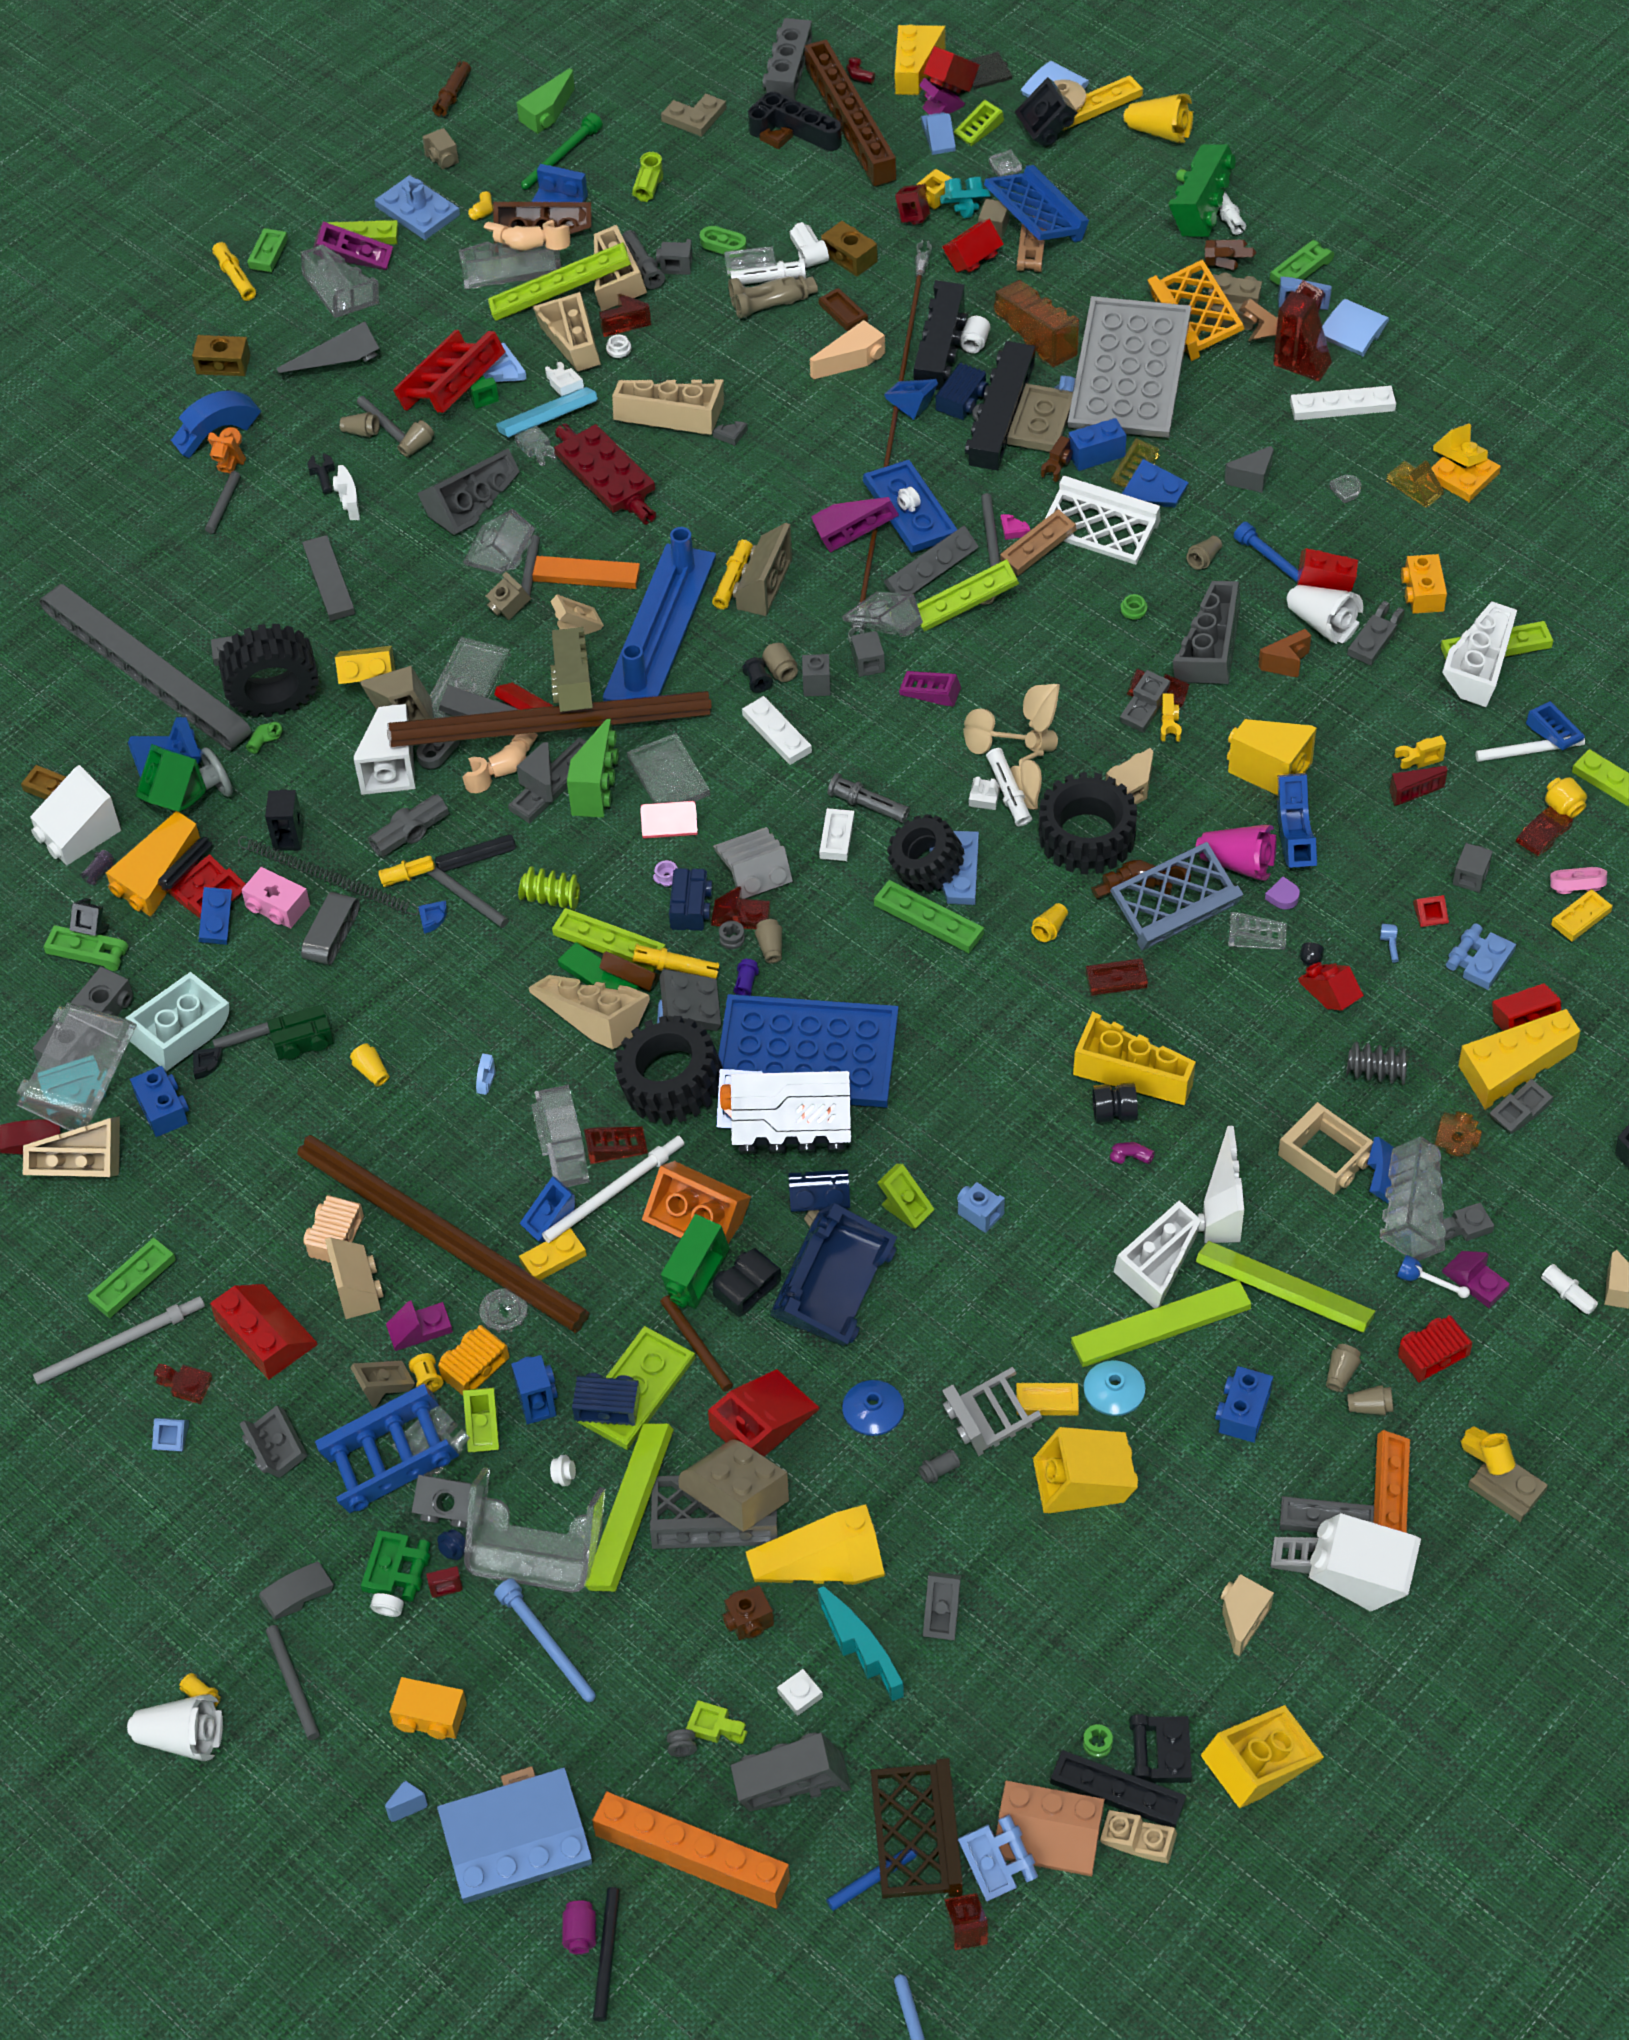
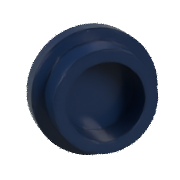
(451, 1544)

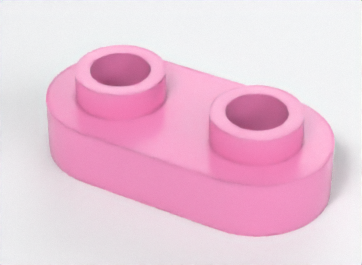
(1578, 879)

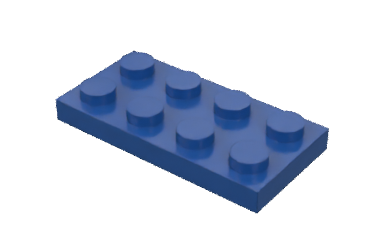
(928, 522)

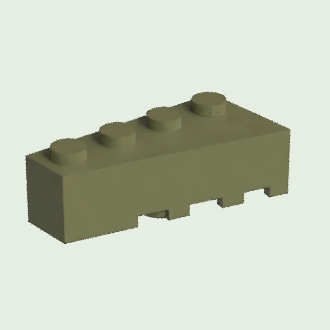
(571, 671)

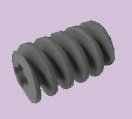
(1377, 1062)

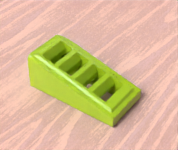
(984, 109)

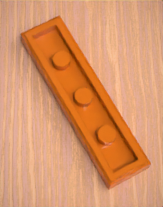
(586, 572)
(1391, 1481)

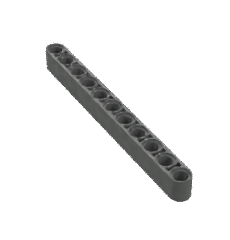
(145, 667)

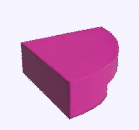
(1013, 527)

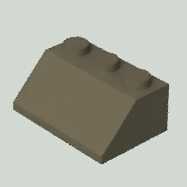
(764, 571)

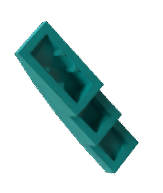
(856, 1637)

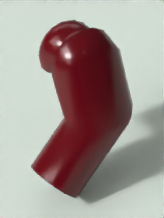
(857, 73)

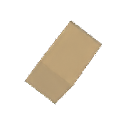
(1617, 1281)

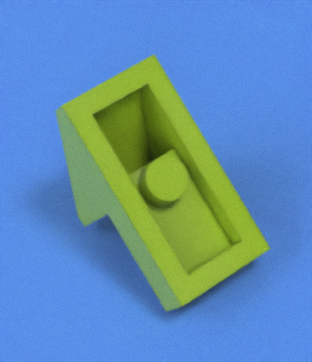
(904, 1196)
(481, 1419)

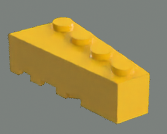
(1516, 1055)
(1118, 1057)

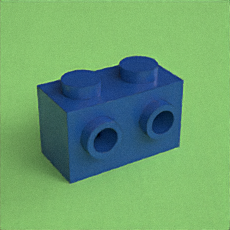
(1097, 444)
(159, 1100)
(535, 1388)
(1245, 1404)

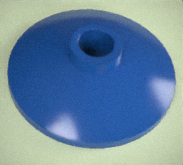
(877, 1418)

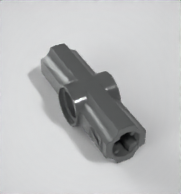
(408, 825)

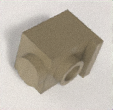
(440, 148)
(507, 597)

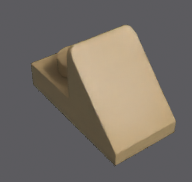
(575, 614)

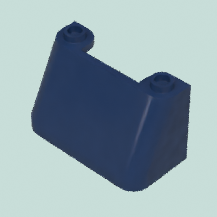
(833, 1274)

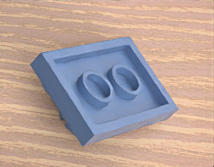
(417, 207)

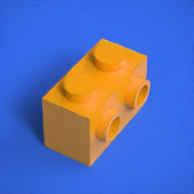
(1424, 583)
(428, 1708)

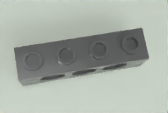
(788, 57)
(103, 992)

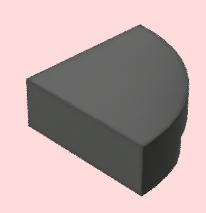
(730, 433)

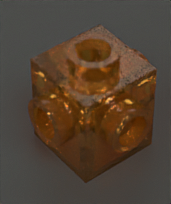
(1448, 1137)

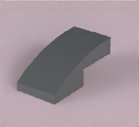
(1145, 701)
(1522, 1107)
(294, 1589)

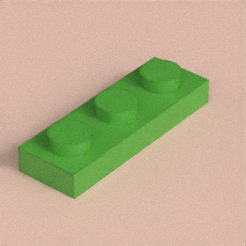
(131, 1277)

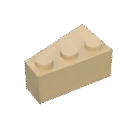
(622, 281)

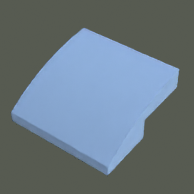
(1054, 72)
(1354, 327)

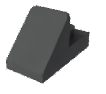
(942, 1605)

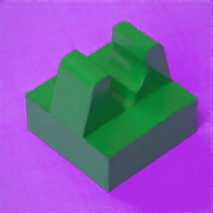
(484, 392)

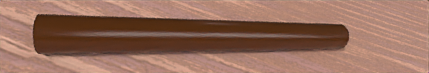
(696, 1343)

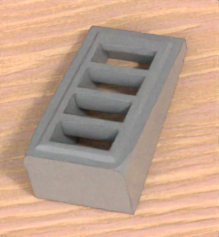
(1299, 1543)

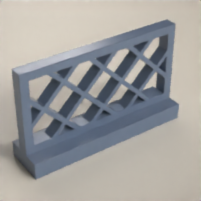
(1182, 918)

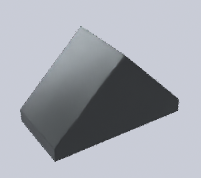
(1250, 471)
(536, 773)

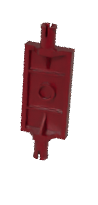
(606, 470)

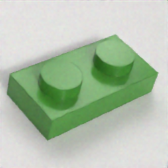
(267, 250)

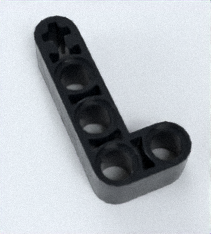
(807, 123)

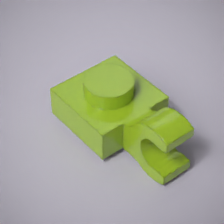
(712, 1721)

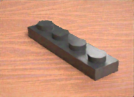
(932, 562)

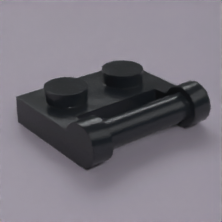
(1171, 1747)

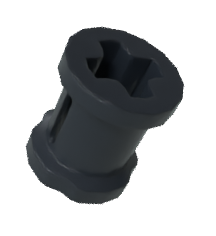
(759, 679)

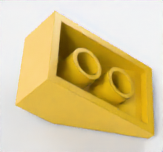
(1260, 1755)

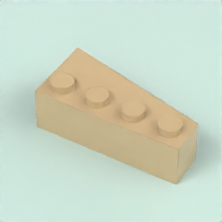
(669, 405)

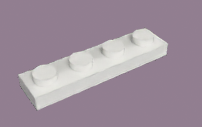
(1342, 403)

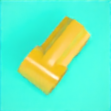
(1489, 1448)

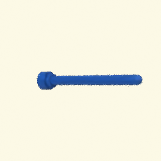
(1247, 535)

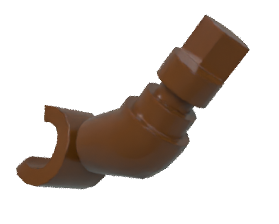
(1132, 869)

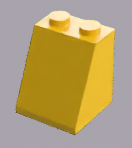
(1270, 749)
(1084, 1469)

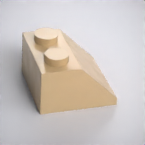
(354, 1277)

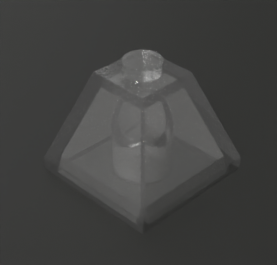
(887, 613)

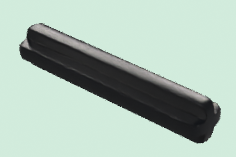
(475, 853)
(185, 863)

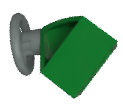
(176, 780)

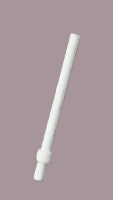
(655, 1158)

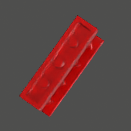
(449, 371)

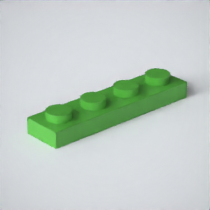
(929, 916)

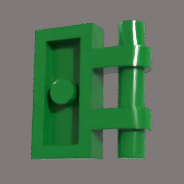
(387, 1561)

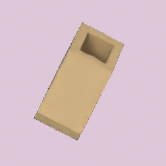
(1134, 774)

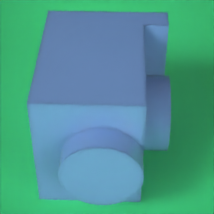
(980, 1206)

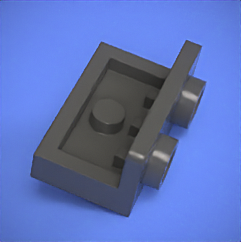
(273, 1442)

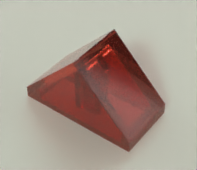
(966, 1921)

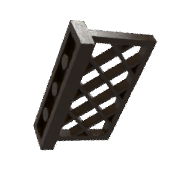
(945, 1835)

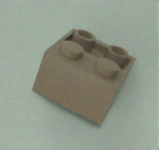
(400, 688)

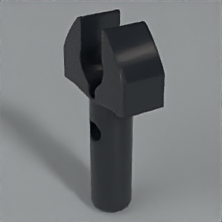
(322, 472)

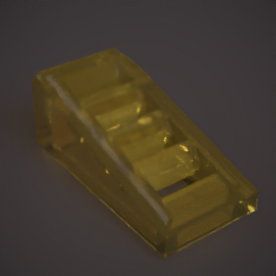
(1138, 447)

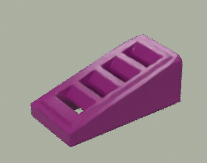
(947, 685)

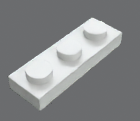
(776, 730)

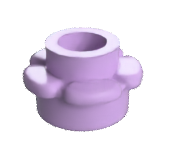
(661, 870)

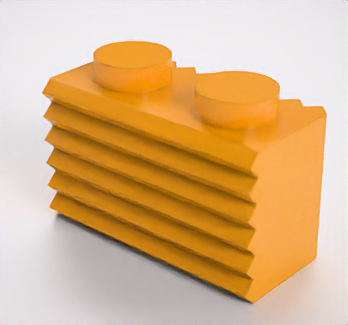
(473, 1360)

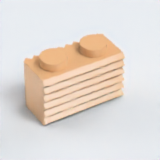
(333, 1219)

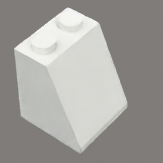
(378, 764)
(75, 817)
(1364, 1561)

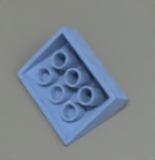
(514, 1835)

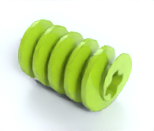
(549, 888)

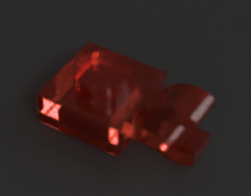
(187, 1384)

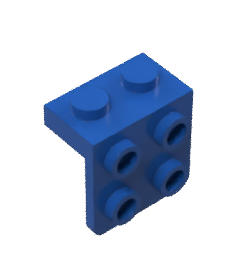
(180, 740)

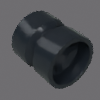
(1112, 1103)

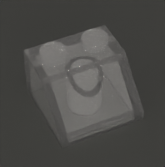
(500, 543)

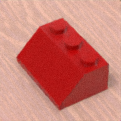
(261, 1327)

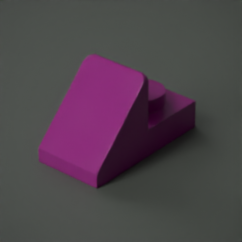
(940, 98)
(1471, 1271)
(414, 1327)

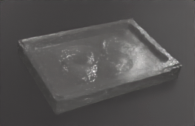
(668, 771)

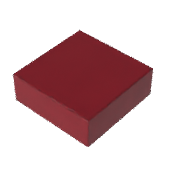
(444, 1582)

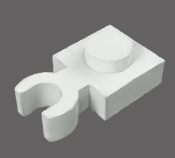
(564, 380)

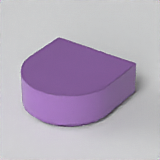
(1283, 894)

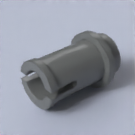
(933, 1469)

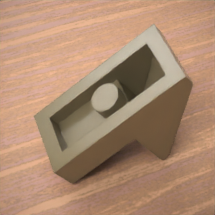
(382, 1378)

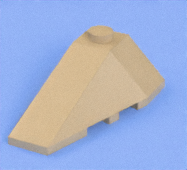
(594, 1010)

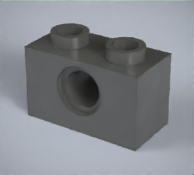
(429, 1500)

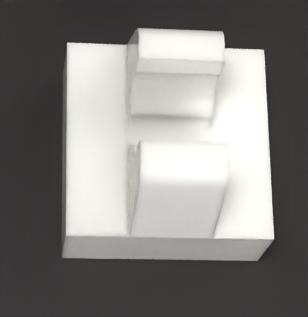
(984, 793)

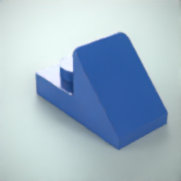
(549, 1208)

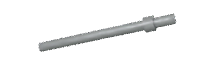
(173, 1315)

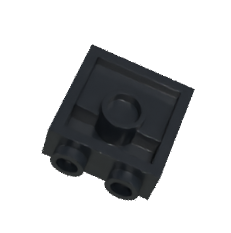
(1046, 113)

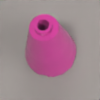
(1243, 849)

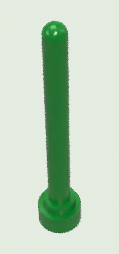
(590, 125)

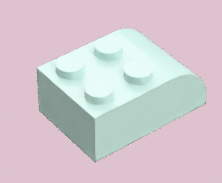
(178, 1021)

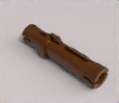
(448, 93)

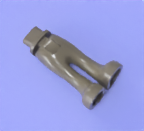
(775, 292)

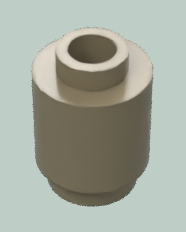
(780, 662)

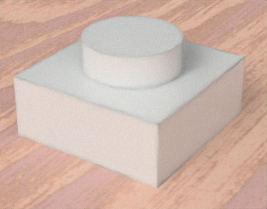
(800, 1692)

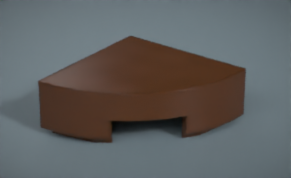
(776, 138)

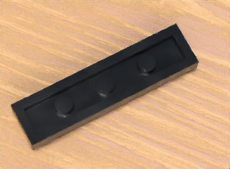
(1118, 1789)

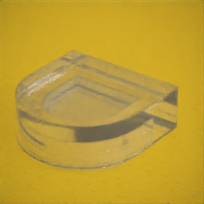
(1346, 487)

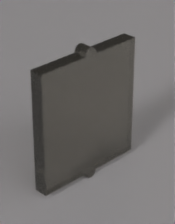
(991, 70)

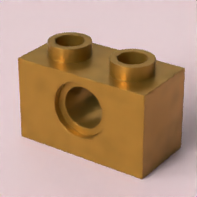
(850, 248)
(221, 355)

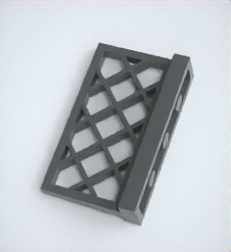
(700, 1532)

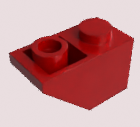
(1331, 985)

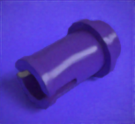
(746, 973)

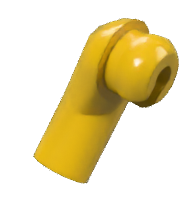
(483, 208)

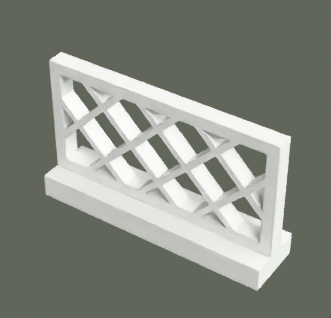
(1112, 504)

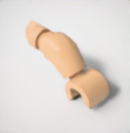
(531, 237)
(499, 764)

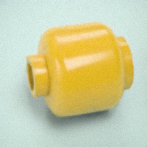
(1566, 797)

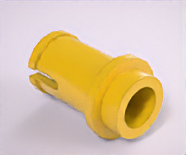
(194, 1687)

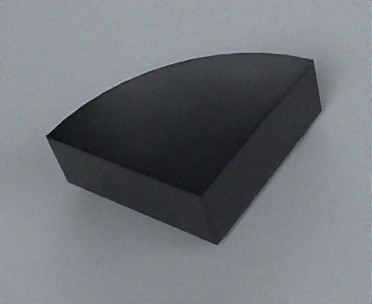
(206, 1061)

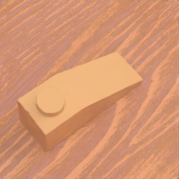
(850, 351)

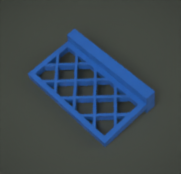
(1042, 196)

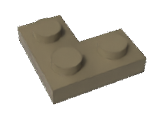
(696, 119)

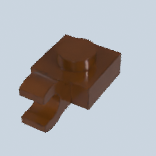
(1059, 455)

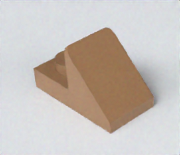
(1256, 314)

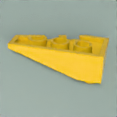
(827, 1550)

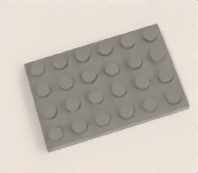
(1130, 365)

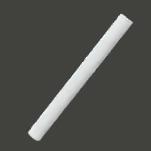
(1519, 749)

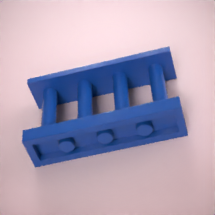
(374, 1424)

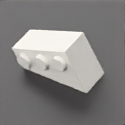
(1158, 1253)

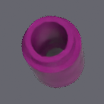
(579, 1927)

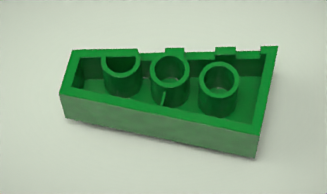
(1203, 190)

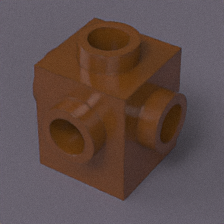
(748, 1613)

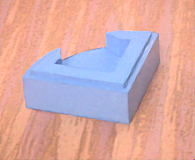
(485, 1074)

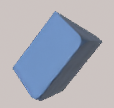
(169, 1434)
(405, 1802)

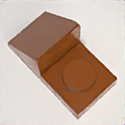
(1285, 655)

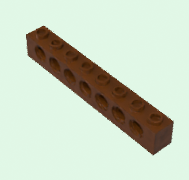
(851, 112)

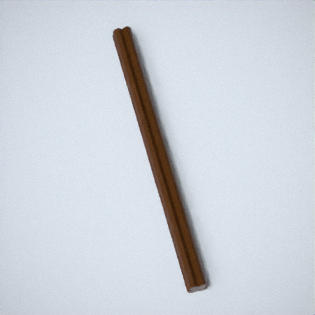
(547, 719)
(443, 1234)

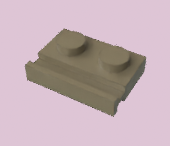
(1511, 1492)

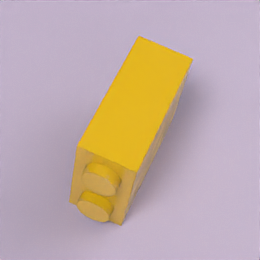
(364, 664)

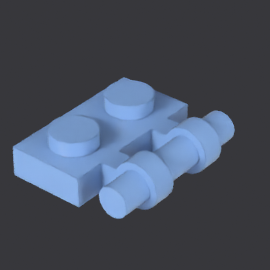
(1488, 961)
(988, 1861)

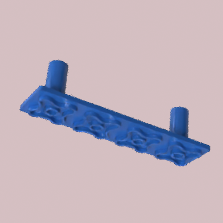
(661, 620)

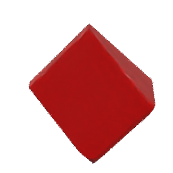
(1431, 911)

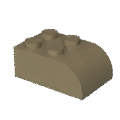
(736, 1484)

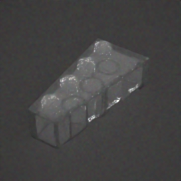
(500, 264)
(1415, 1200)

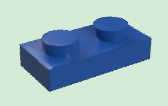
(215, 915)

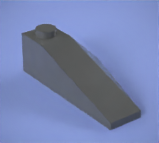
(346, 347)
(467, 494)

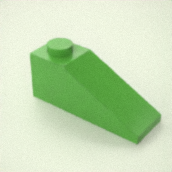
(546, 103)

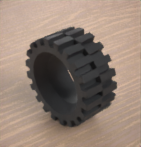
(265, 650)
(1089, 797)
(673, 1096)

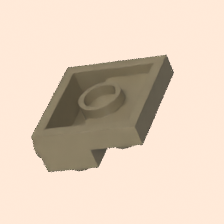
(1236, 291)

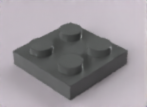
(691, 998)

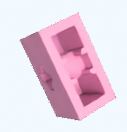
(275, 897)

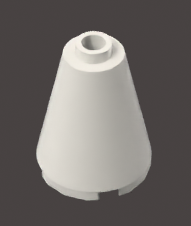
(1327, 610)
(180, 1727)

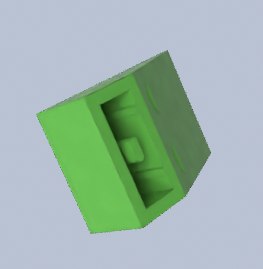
(592, 773)

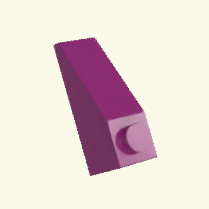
(353, 246)
(850, 520)

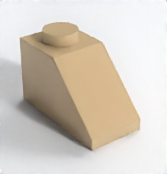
(1244, 1610)

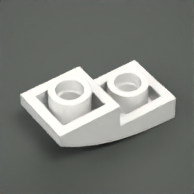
(345, 486)

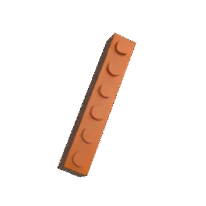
(691, 1850)

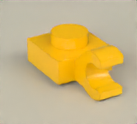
(1170, 714)
(1426, 753)

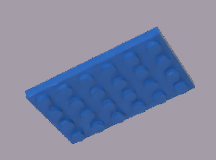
(813, 1037)

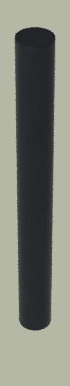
(606, 1954)

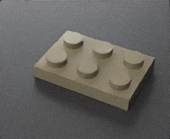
(1040, 417)

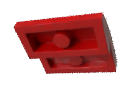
(205, 874)

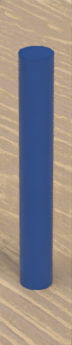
(862, 1884)

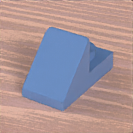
(938, 132)

